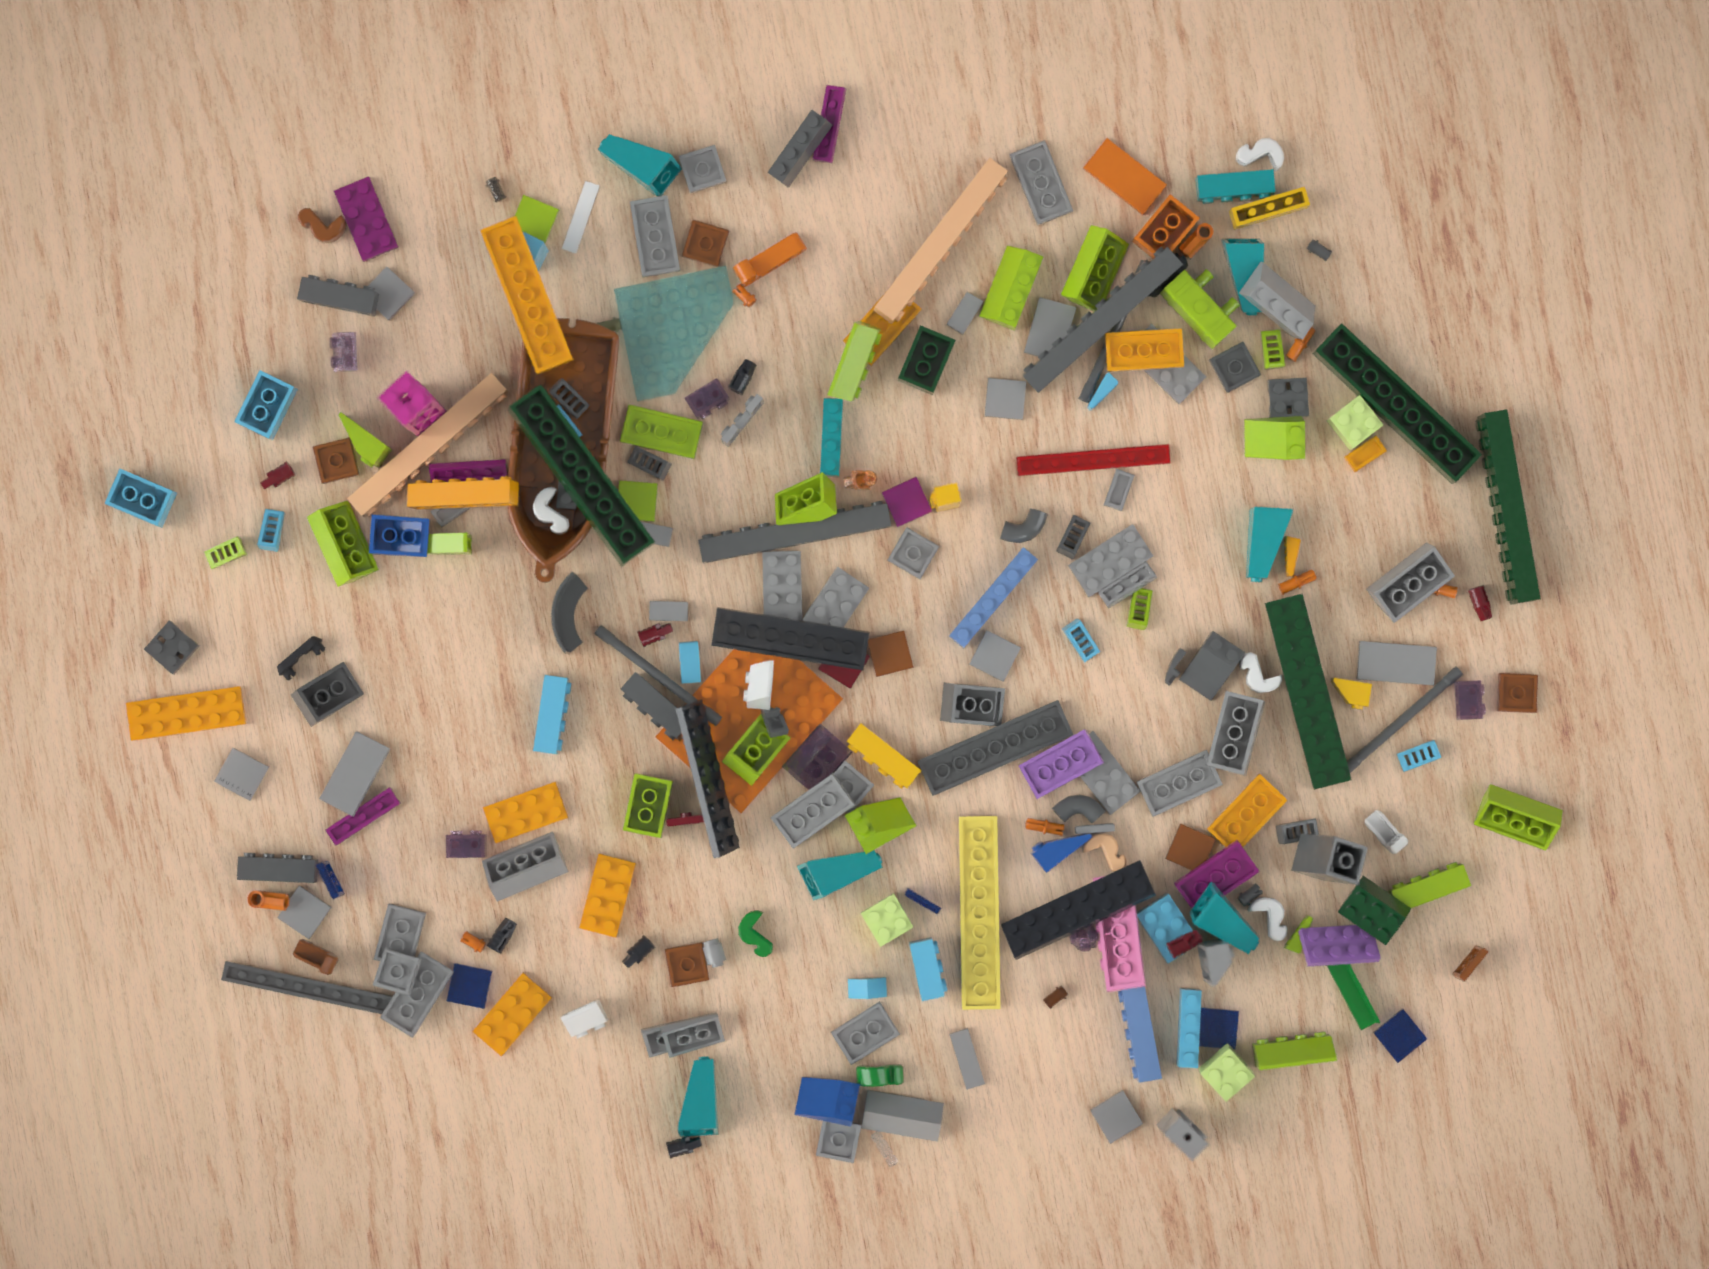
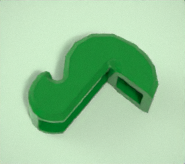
(751, 936)
(879, 1075)

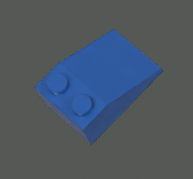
(399, 536)
(1054, 851)
(827, 1100)

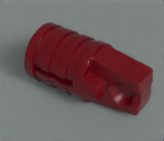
(278, 476)
(1480, 602)
(654, 633)
(1184, 943)

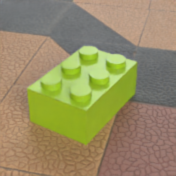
(648, 805)

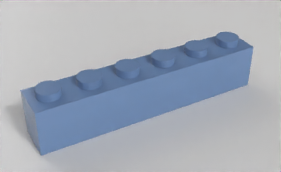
(993, 597)
(1140, 1034)

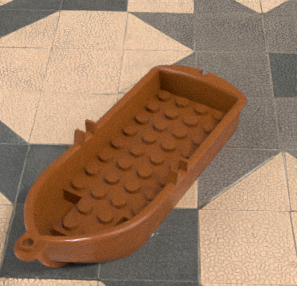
(593, 378)

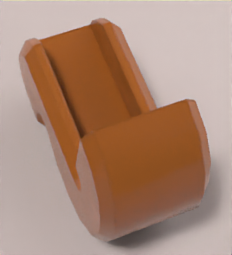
(322, 233)
(315, 956)

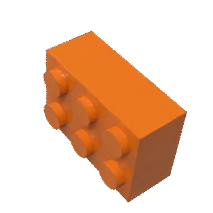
(1166, 227)

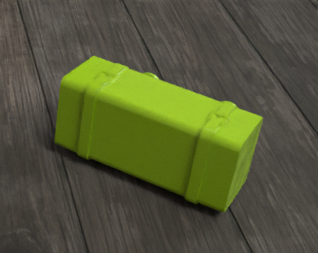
(1198, 307)

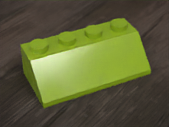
(1095, 267)
(1011, 287)
(854, 361)
(342, 543)
(1518, 817)
(1294, 1052)

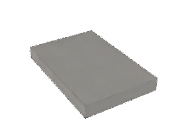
(1049, 323)
(400, 930)
(865, 1033)

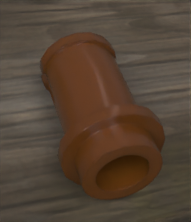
(1055, 997)

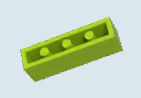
(1433, 886)

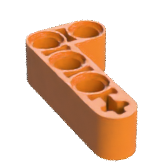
(768, 260)

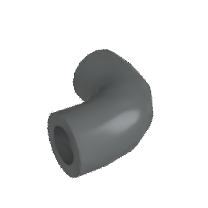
(1025, 531)
(1078, 805)

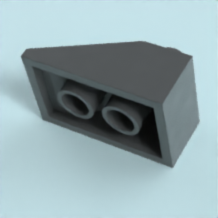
(1212, 665)
(327, 694)
(972, 704)

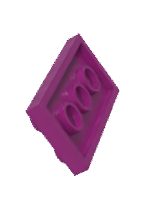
(366, 219)
(1225, 869)

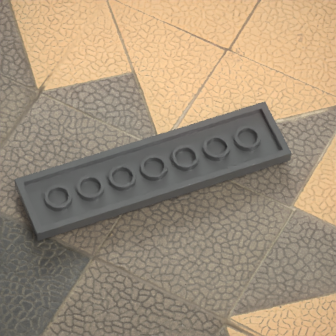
(995, 747)

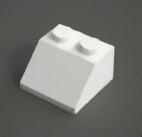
(760, 685)
(585, 1018)

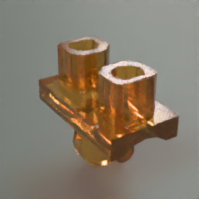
(860, 480)

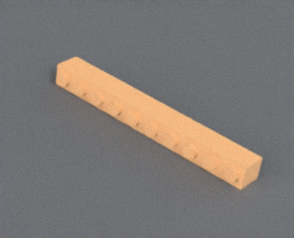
(941, 240)
(428, 445)

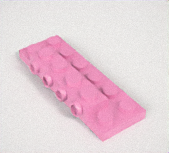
(1121, 950)

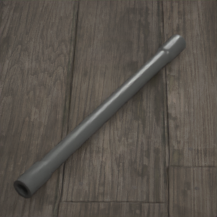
(1090, 385)
(610, 639)
(1451, 677)

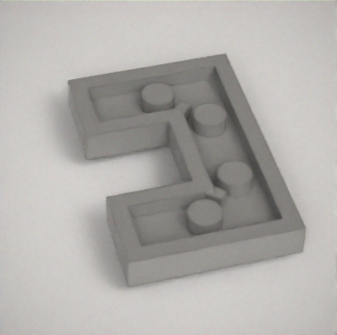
(752, 406)

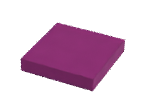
(906, 502)

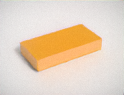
(1365, 453)

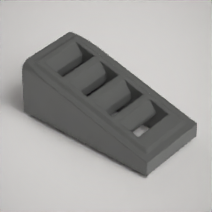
(557, 386)
(663, 469)
(1065, 550)
(1285, 834)

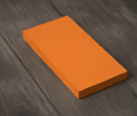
(1124, 176)

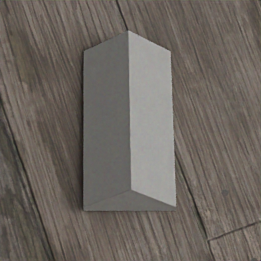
(683, 1035)
(902, 1115)

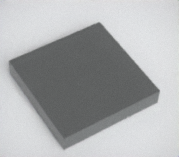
(1235, 367)

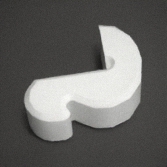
(1262, 148)
(548, 515)
(1254, 675)
(1386, 832)
(1275, 915)

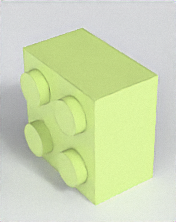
(1354, 422)
(887, 919)
(1226, 1072)

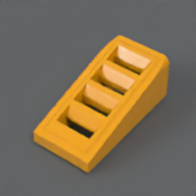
(1291, 550)

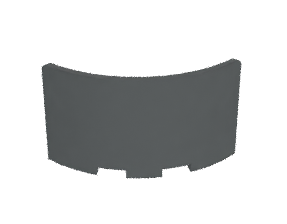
(563, 612)

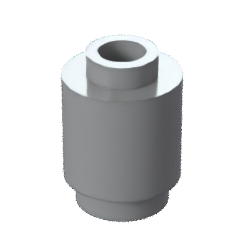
(714, 953)

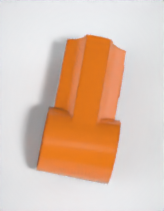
(1195, 241)
(269, 900)

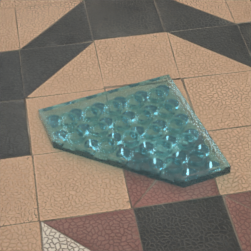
(670, 325)

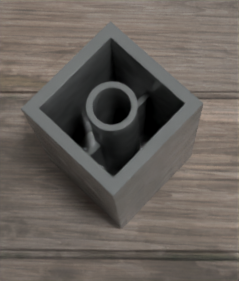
(1329, 858)

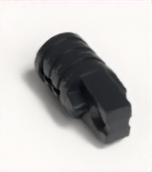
(742, 377)
(502, 935)
(638, 951)
(683, 1146)

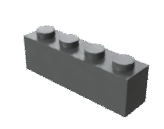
(800, 148)
(338, 296)
(653, 703)
(277, 869)

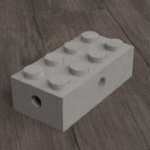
(1183, 1133)

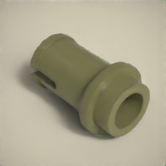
(614, 325)

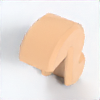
(1109, 848)

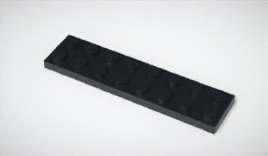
(790, 638)
(707, 778)
(1078, 910)

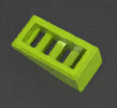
(1277, 364)
(240, 548)
(1136, 624)
(1294, 942)

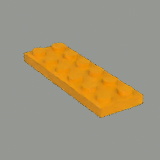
(186, 713)

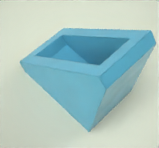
(867, 988)

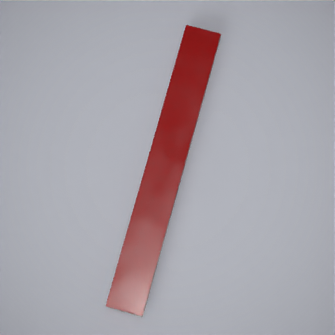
(1093, 460)

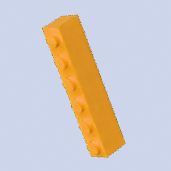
(463, 494)

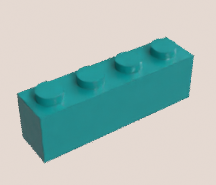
(1235, 185)
(831, 437)

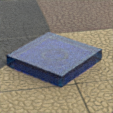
(330, 879)
(922, 900)
(469, 986)
(1218, 1027)
(1400, 1035)

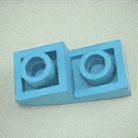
(689, 662)

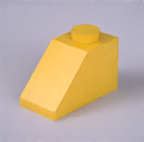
(1353, 692)

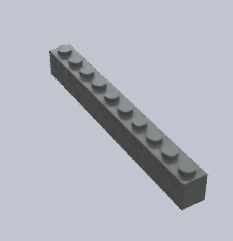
(1101, 320)
(775, 537)

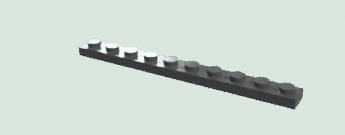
(305, 987)

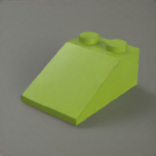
(1275, 438)
(366, 445)
(806, 501)
(754, 751)
(880, 822)

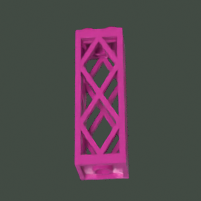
(410, 407)

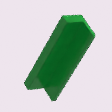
(1353, 995)

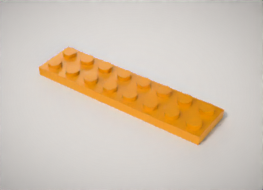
(526, 295)

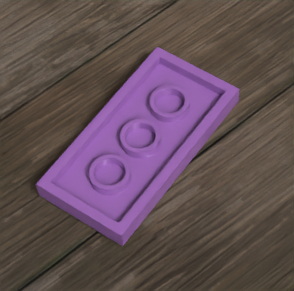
(1061, 763)
(1338, 945)

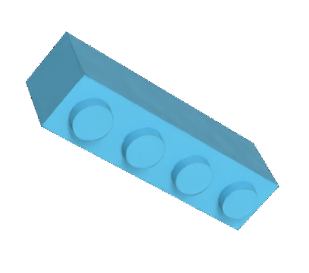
(551, 714)
(1188, 1028)

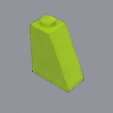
(450, 543)

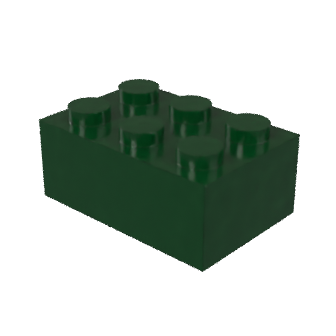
(926, 360)
(1374, 910)

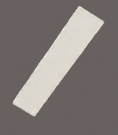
(580, 217)

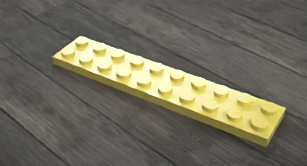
(979, 912)

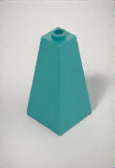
(644, 164)
(1242, 259)
(1264, 539)
(834, 873)
(1220, 918)
(699, 1108)

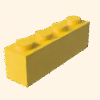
(1269, 208)
(945, 497)
(884, 756)

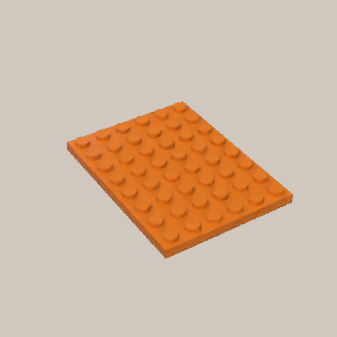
(795, 690)

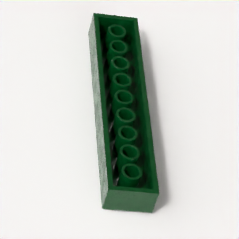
(1397, 404)
(581, 475)
(1508, 507)
(1308, 691)

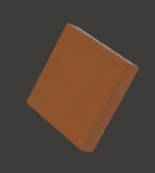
(705, 243)
(336, 460)
(890, 653)
(1517, 693)
(1189, 847)
(1470, 963)
(686, 964)

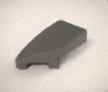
(1171, 672)
(774, 722)

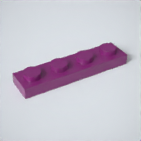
(832, 112)
(468, 469)
(364, 816)

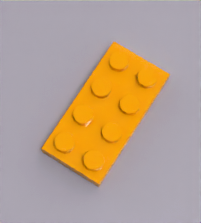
(888, 330)
(1144, 350)
(525, 812)
(1247, 812)
(607, 895)
(512, 1014)

